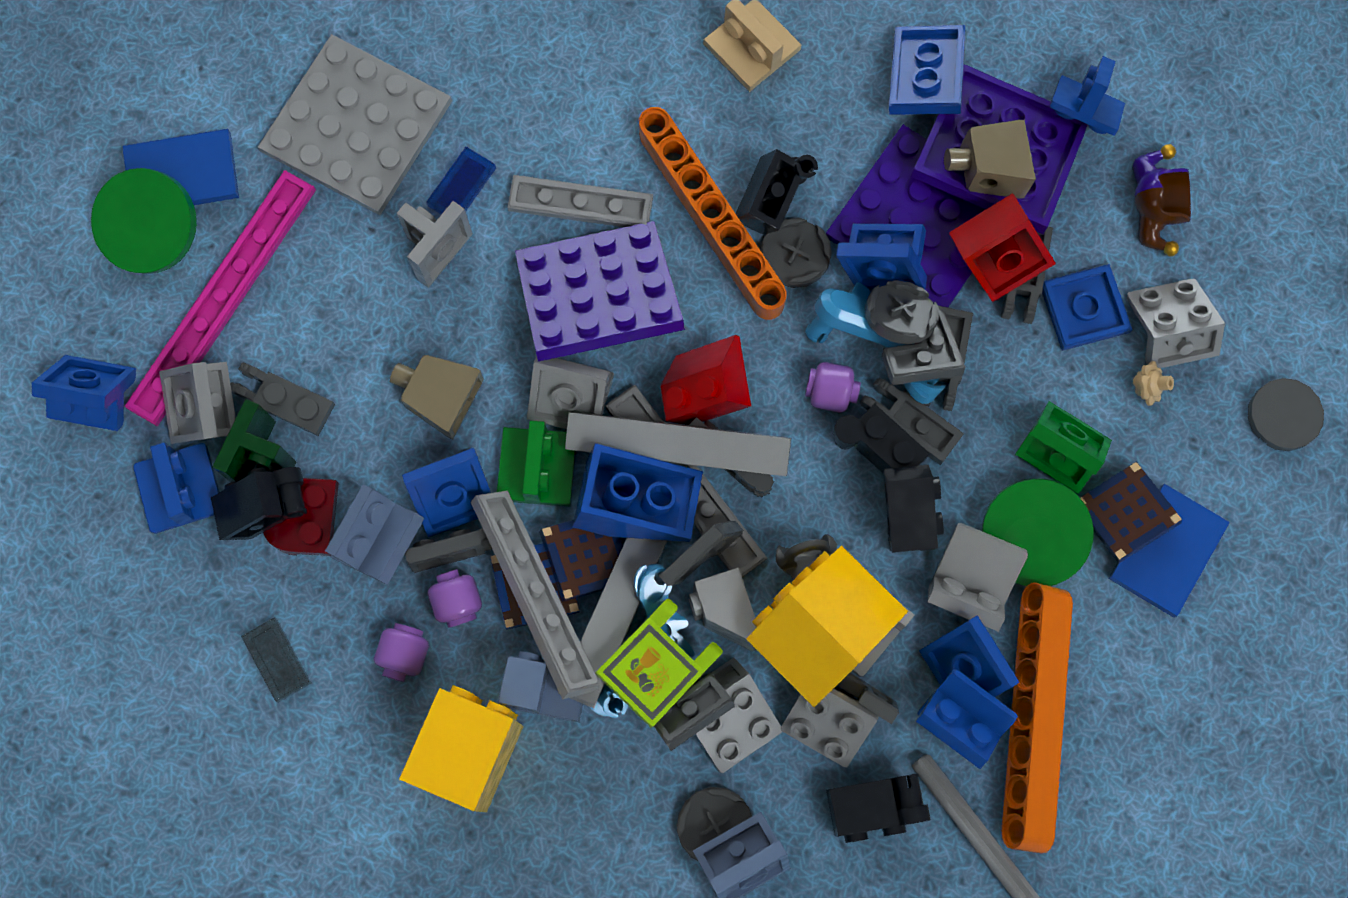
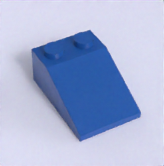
(636, 496)

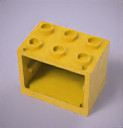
(825, 623)
(463, 749)

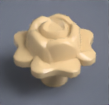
(1151, 383)

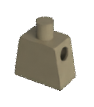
(994, 159)
(438, 391)

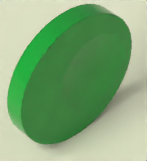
(143, 221)
(1047, 523)

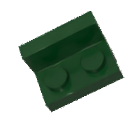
(249, 445)

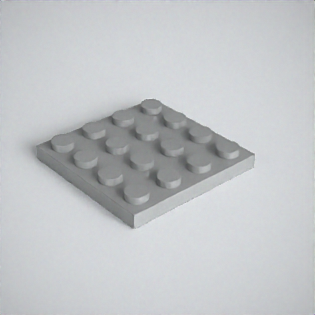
(355, 124)

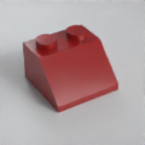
(1002, 247)
(706, 383)

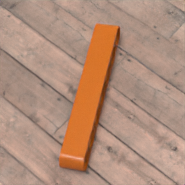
(710, 197)
(1038, 730)

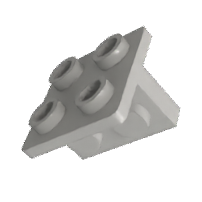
(832, 727)

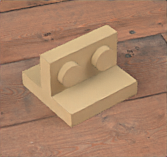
(751, 42)

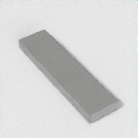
(579, 202)

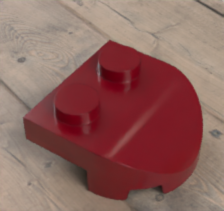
(313, 530)

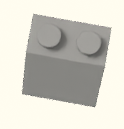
(724, 607)

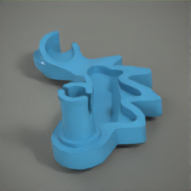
(847, 313)
(651, 597)

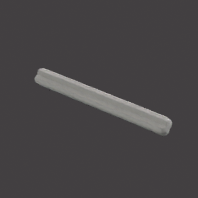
(973, 828)

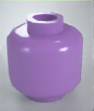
(832, 387)
(454, 598)
(401, 652)

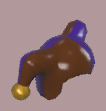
(1160, 198)

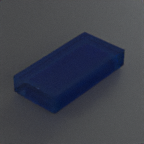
(462, 181)

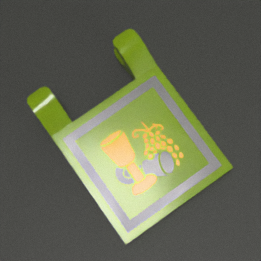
(652, 669)

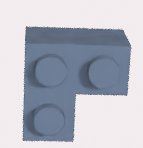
(531, 689)

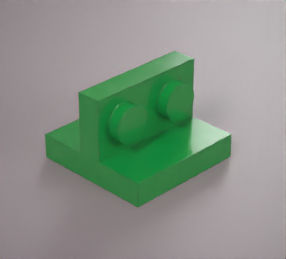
(1064, 447)
(536, 465)

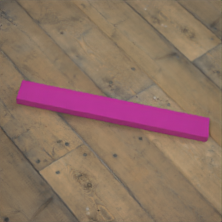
(224, 291)

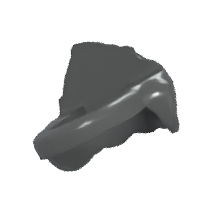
(801, 555)

